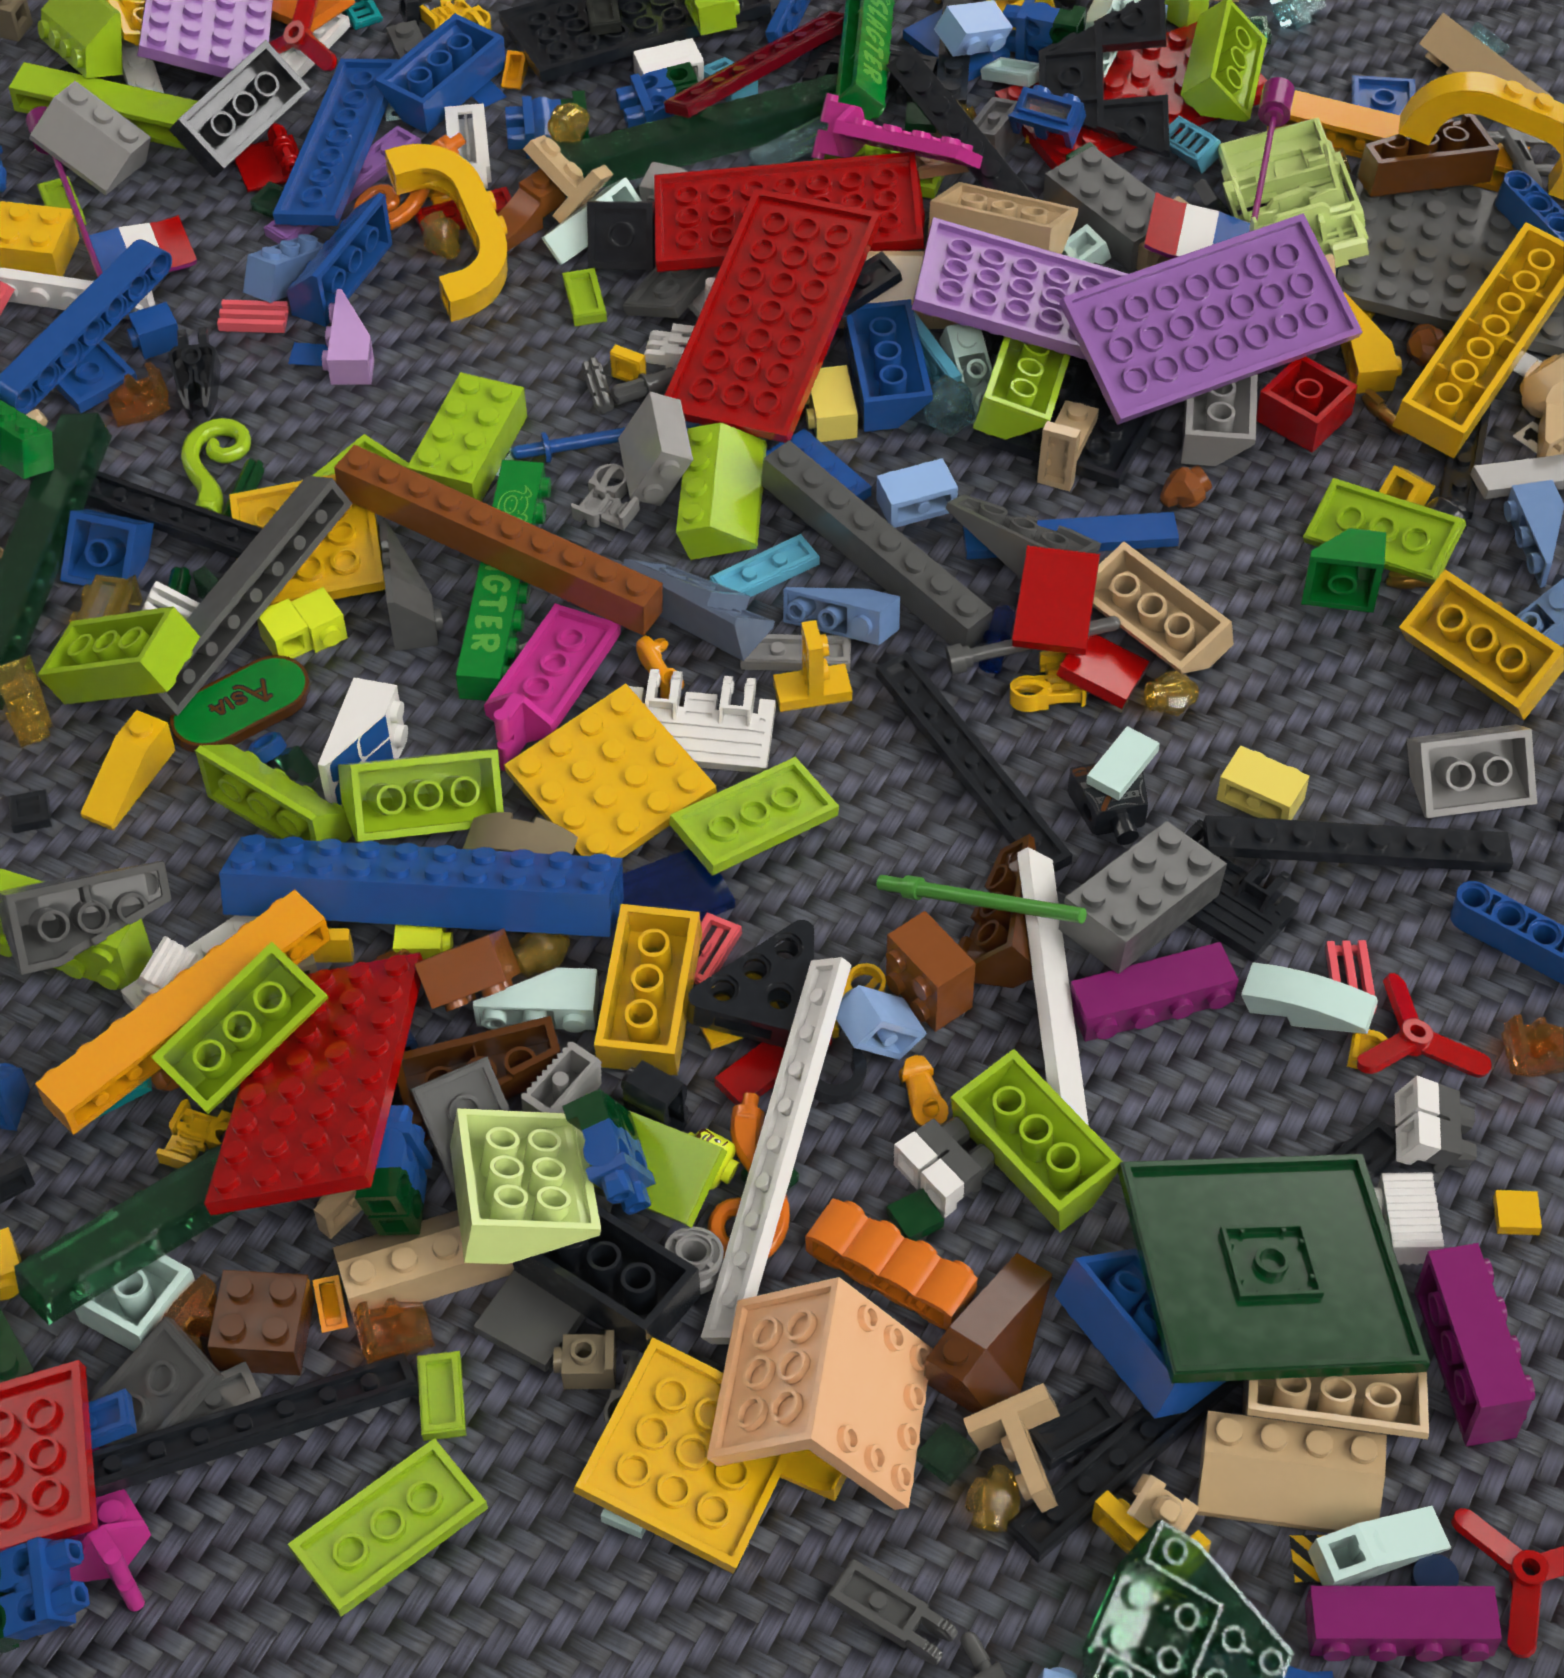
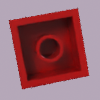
(1306, 403)

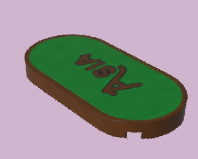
(242, 703)

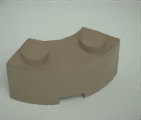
(509, 834)

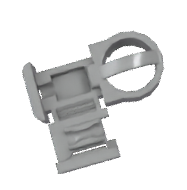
(609, 505)

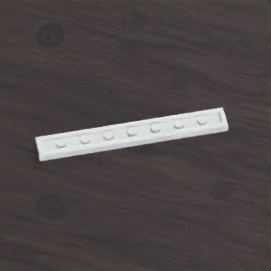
(1052, 984)

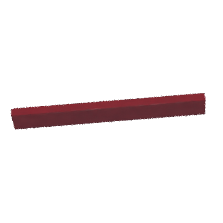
(755, 65)

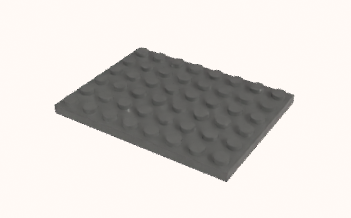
(1433, 257)

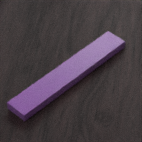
(371, 171)

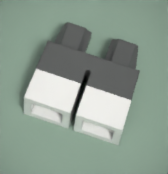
(1433, 1125)
(938, 1164)

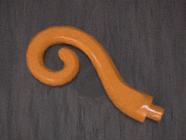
(415, 200)
(745, 1132)

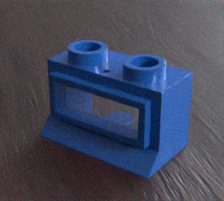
(1048, 114)

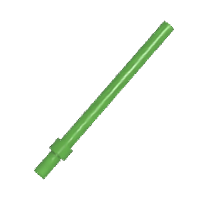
(916, 888)

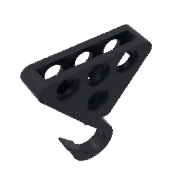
(749, 1009)

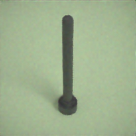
(963, 657)

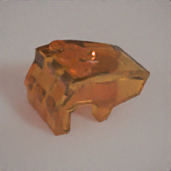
(139, 399)
(1534, 1047)
(195, 1309)
(392, 1329)

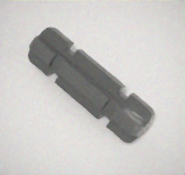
(597, 386)

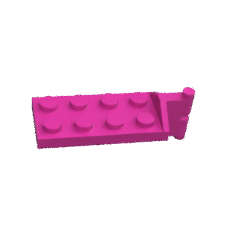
(850, 132)
(548, 677)
(113, 1546)

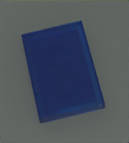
(677, 884)

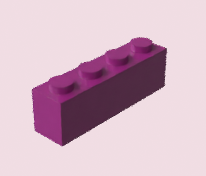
(1153, 992)
(1402, 1622)

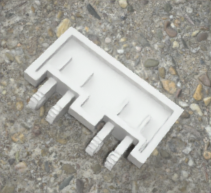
(712, 737)

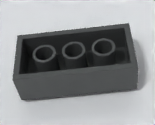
(1106, 200)
(1144, 896)

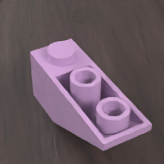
(349, 345)

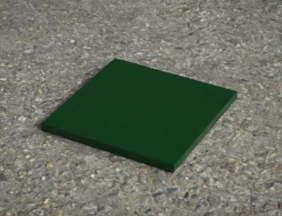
(1270, 1268)

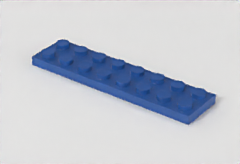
(335, 146)

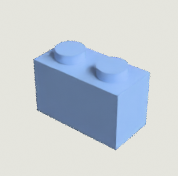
(973, 28)
(915, 492)
(879, 1022)

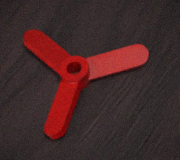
(300, 37)
(1418, 1039)
(1526, 1588)

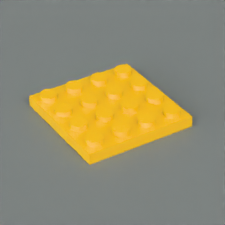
(343, 563)
(610, 776)
(657, 1468)

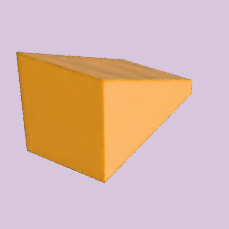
(514, 70)
(330, 1303)

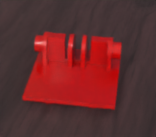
(268, 159)

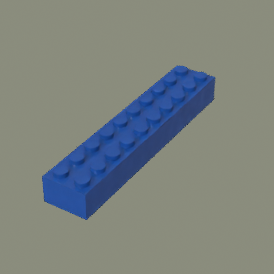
(427, 885)

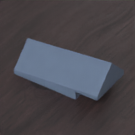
(707, 608)

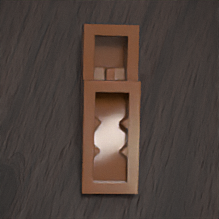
(528, 206)

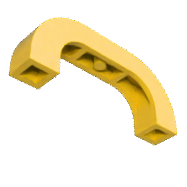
(1492, 98)
(440, 169)

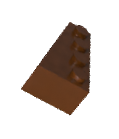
(1455, 157)
(514, 1051)

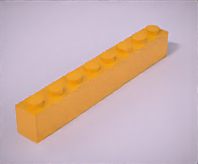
(1354, 126)
(121, 1056)

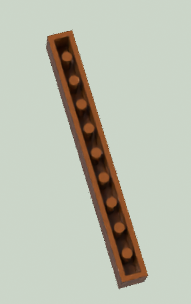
(500, 540)

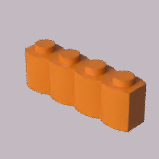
(893, 1265)

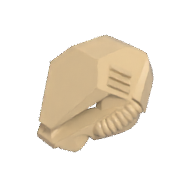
(1543, 385)

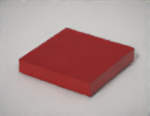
(1104, 670)

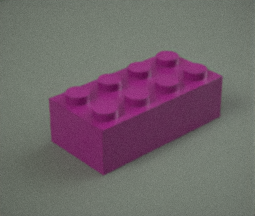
(1474, 1344)

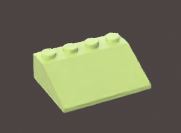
(520, 1184)

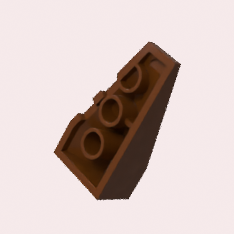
(1000, 937)
(991, 1341)

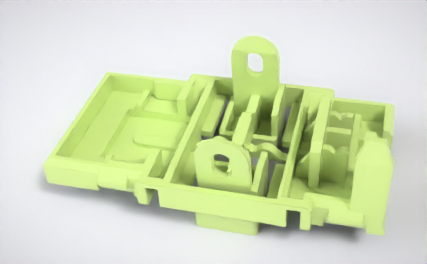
(1300, 178)

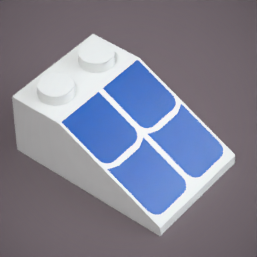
(365, 730)

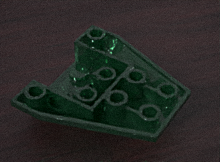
(1179, 1618)

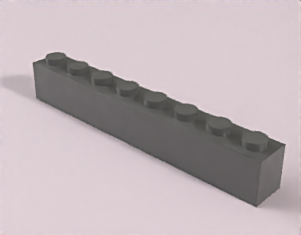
(876, 546)
(254, 583)

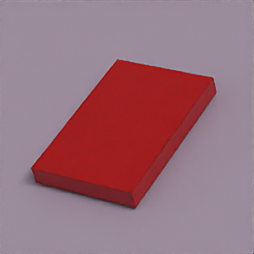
(1056, 600)

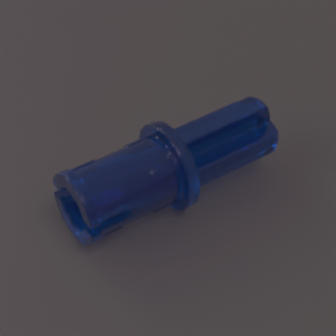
(999, 631)

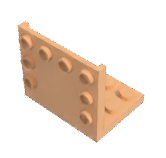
(827, 1377)

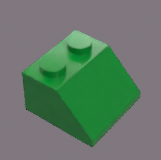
(1346, 571)

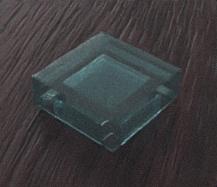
(1489, 39)

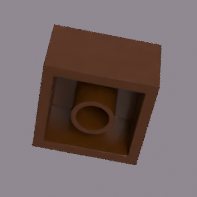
(261, 1321)

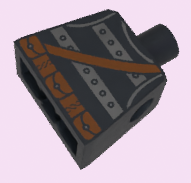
(1105, 813)

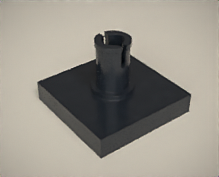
(621, 234)

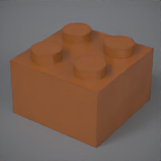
(472, 967)
(929, 971)

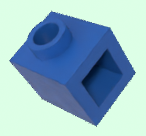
(153, 330)

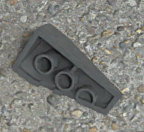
(1010, 535)
(408, 599)
(65, 916)

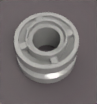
(702, 1246)

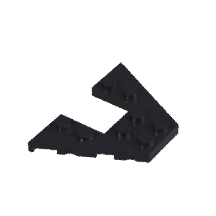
(1077, 69)

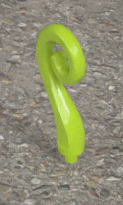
(208, 489)

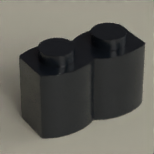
(655, 1095)

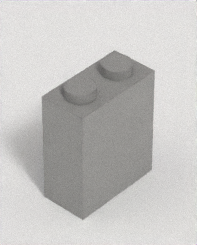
(655, 449)

